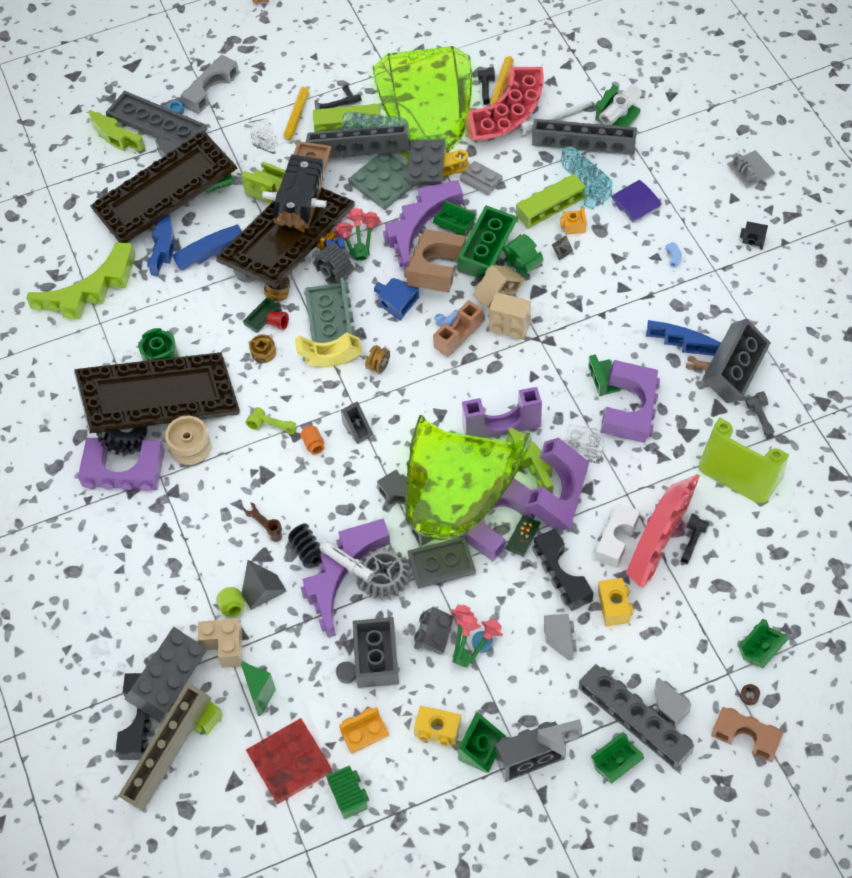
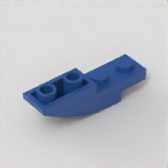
(163, 246)

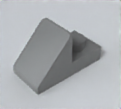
(554, 736)

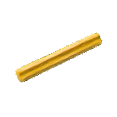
(501, 81)
(296, 113)

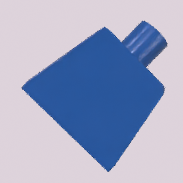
(396, 297)

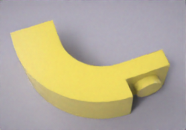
(330, 353)

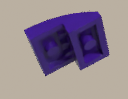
(636, 200)

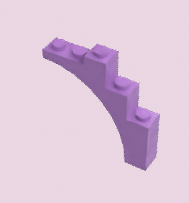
(414, 216)
(323, 587)

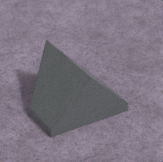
(260, 585)

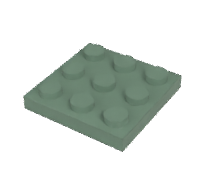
(382, 180)

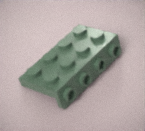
(329, 311)

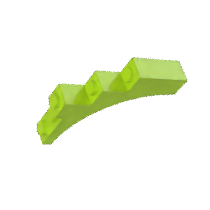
(92, 289)

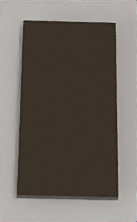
(163, 187)
(272, 250)
(155, 392)

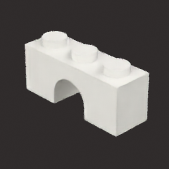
(622, 521)

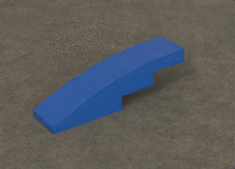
(206, 247)
(690, 340)

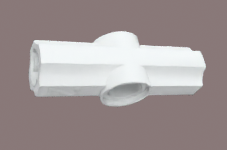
(620, 105)

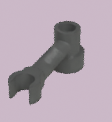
(757, 402)

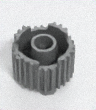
(334, 263)

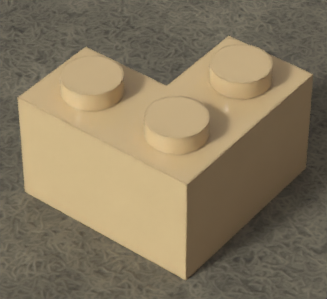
(500, 280)
(224, 636)

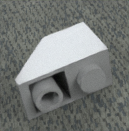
(558, 634)
(669, 703)

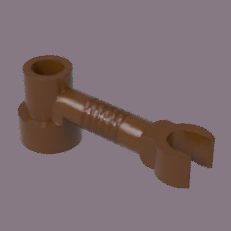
(272, 526)

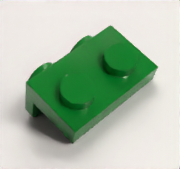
(455, 218)
(761, 644)
(616, 758)

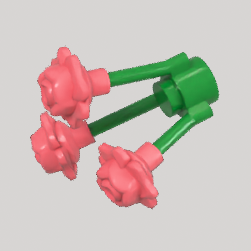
(360, 251)
(467, 622)

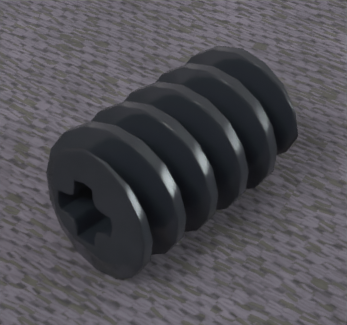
(305, 545)

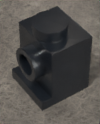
(754, 234)

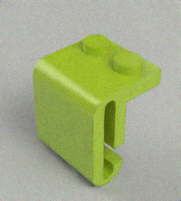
(266, 180)

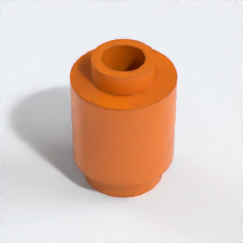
(312, 440)

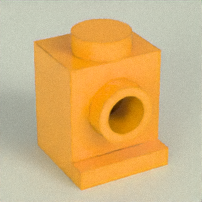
(574, 222)

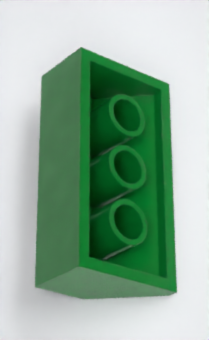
(486, 241)

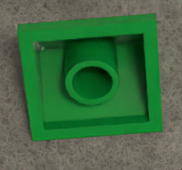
(260, 686)
(479, 743)

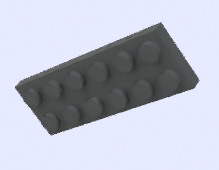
(153, 118)

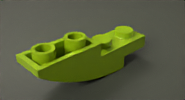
(118, 137)
(532, 459)

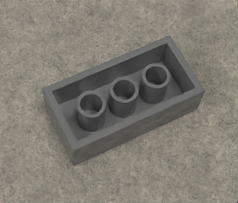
(736, 361)
(166, 674)

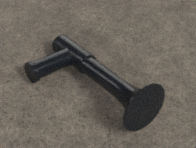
(350, 99)

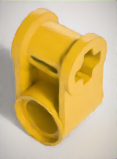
(452, 162)

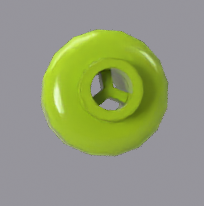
(230, 602)

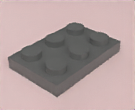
(426, 162)
(441, 562)

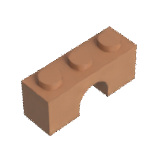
(449, 338)
(765, 737)

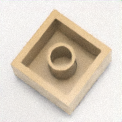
(509, 316)

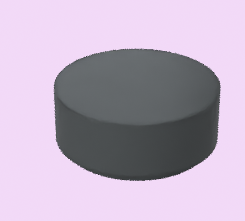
(346, 672)

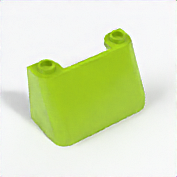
(741, 467)

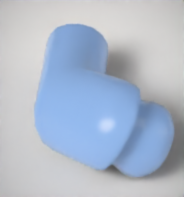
(676, 254)
(441, 320)

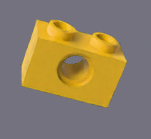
(614, 590)
(428, 717)

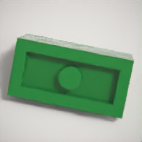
(600, 375)

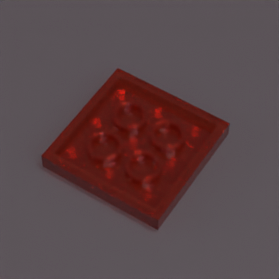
(289, 761)

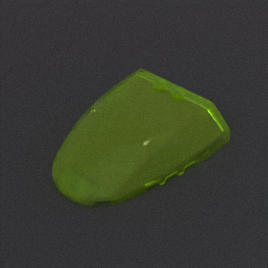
(427, 90)
(456, 478)

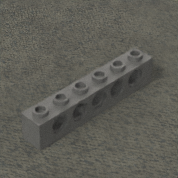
(365, 136)
(584, 136)
(674, 754)

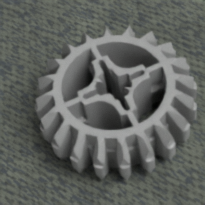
(387, 563)

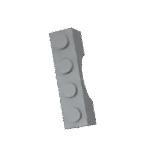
(220, 71)

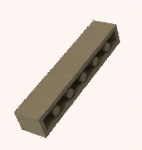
(164, 746)

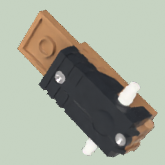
(300, 186)

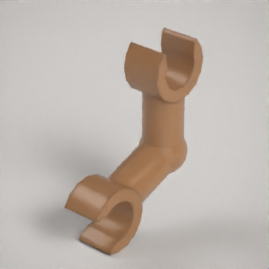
(696, 364)

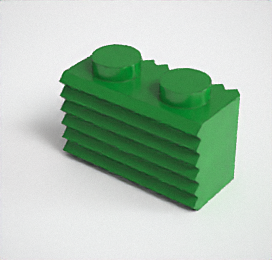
(347, 791)

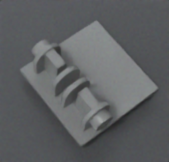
(750, 167)

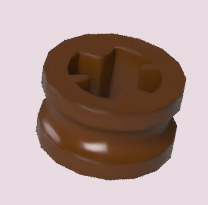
(750, 701)

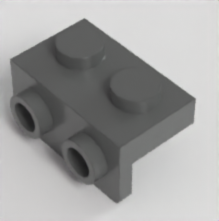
(433, 630)

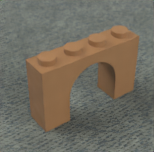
(433, 245)

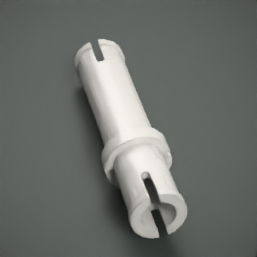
(353, 565)

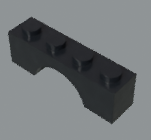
(573, 589)
(133, 740)

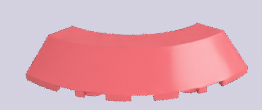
(512, 109)
(660, 529)

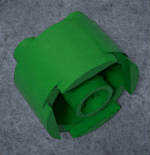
(522, 254)
(157, 345)

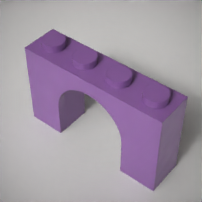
(643, 383)
(523, 417)
(572, 470)
(142, 475)
(486, 539)

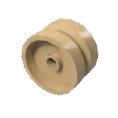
(188, 440)

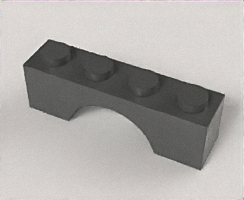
(393, 490)

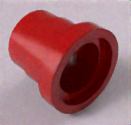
(278, 319)

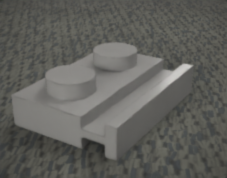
(481, 178)

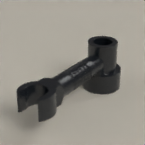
(486, 75)
(697, 525)

